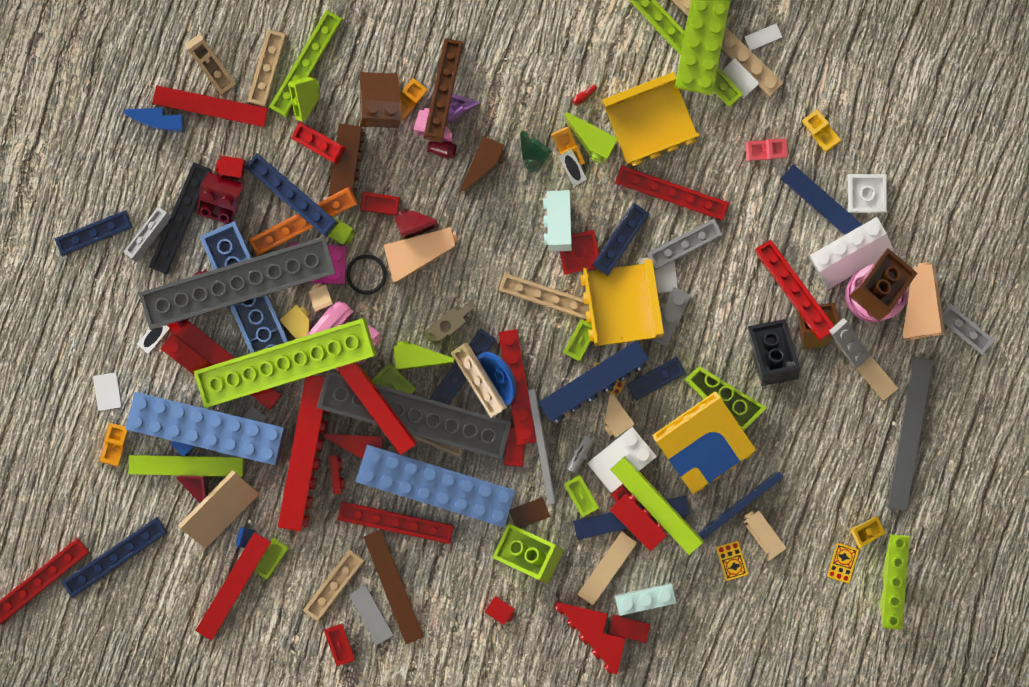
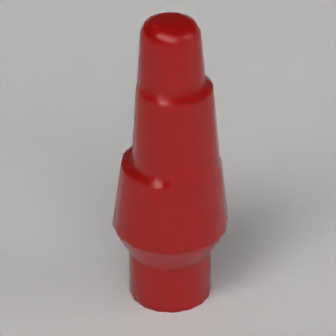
(583, 96)

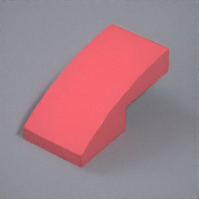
(766, 149)

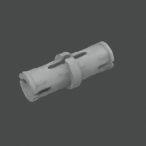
(580, 454)

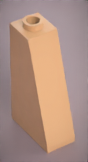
(416, 252)
(924, 305)

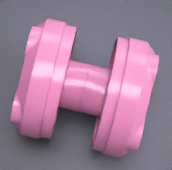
(860, 312)
(339, 315)

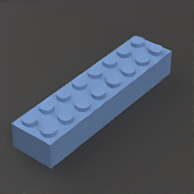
(255, 317)
(206, 428)
(435, 486)

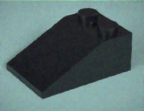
(773, 352)

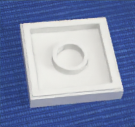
(867, 193)

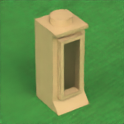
(763, 534)

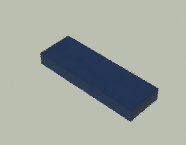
(656, 378)

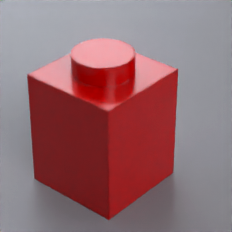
(231, 167)
(500, 610)

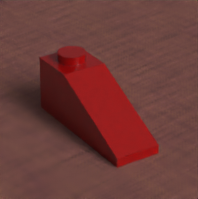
(184, 354)
(355, 443)

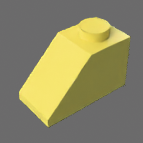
(297, 321)

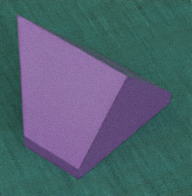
(459, 107)

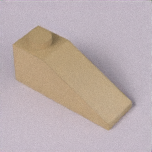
(210, 64)

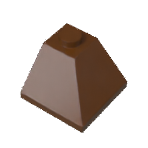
(807, 337)

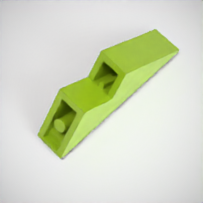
(894, 582)

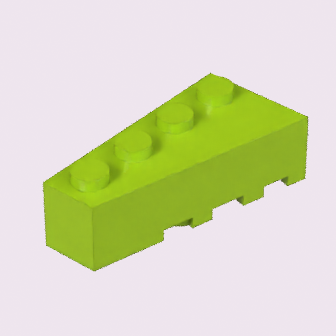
(740, 405)

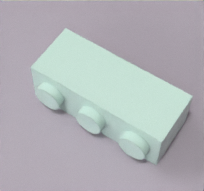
(558, 221)
(645, 599)

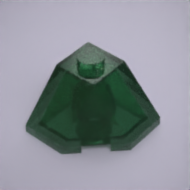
(534, 153)

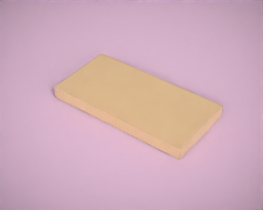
(219, 509)

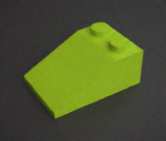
(594, 140)
(412, 357)
(528, 553)

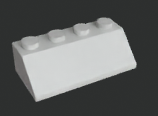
(851, 253)

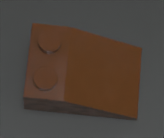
(379, 100)
(486, 160)
(883, 285)

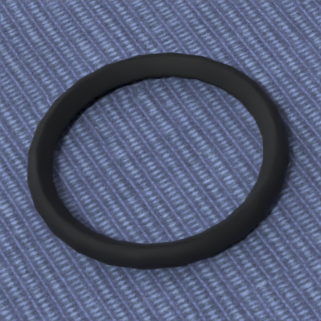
(364, 291)

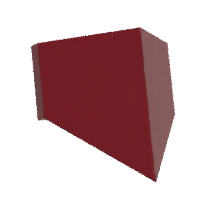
(196, 485)

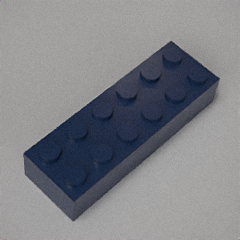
(594, 380)

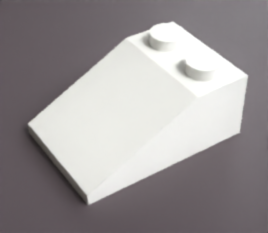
(628, 445)

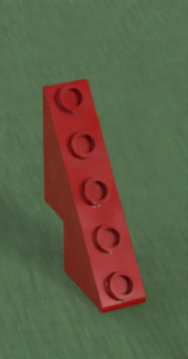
(591, 626)

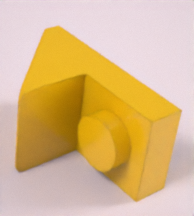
(867, 531)

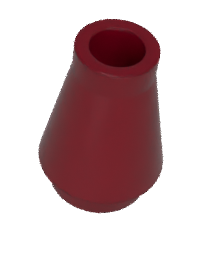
(445, 149)

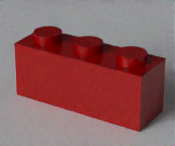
(638, 521)

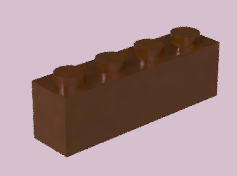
(346, 172)

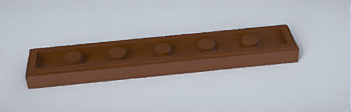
(443, 90)
(393, 587)

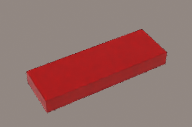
(318, 143)

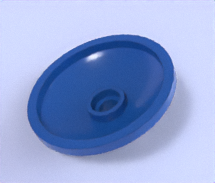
(500, 375)

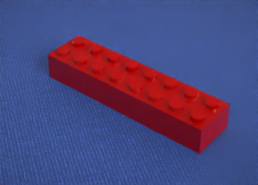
(304, 458)

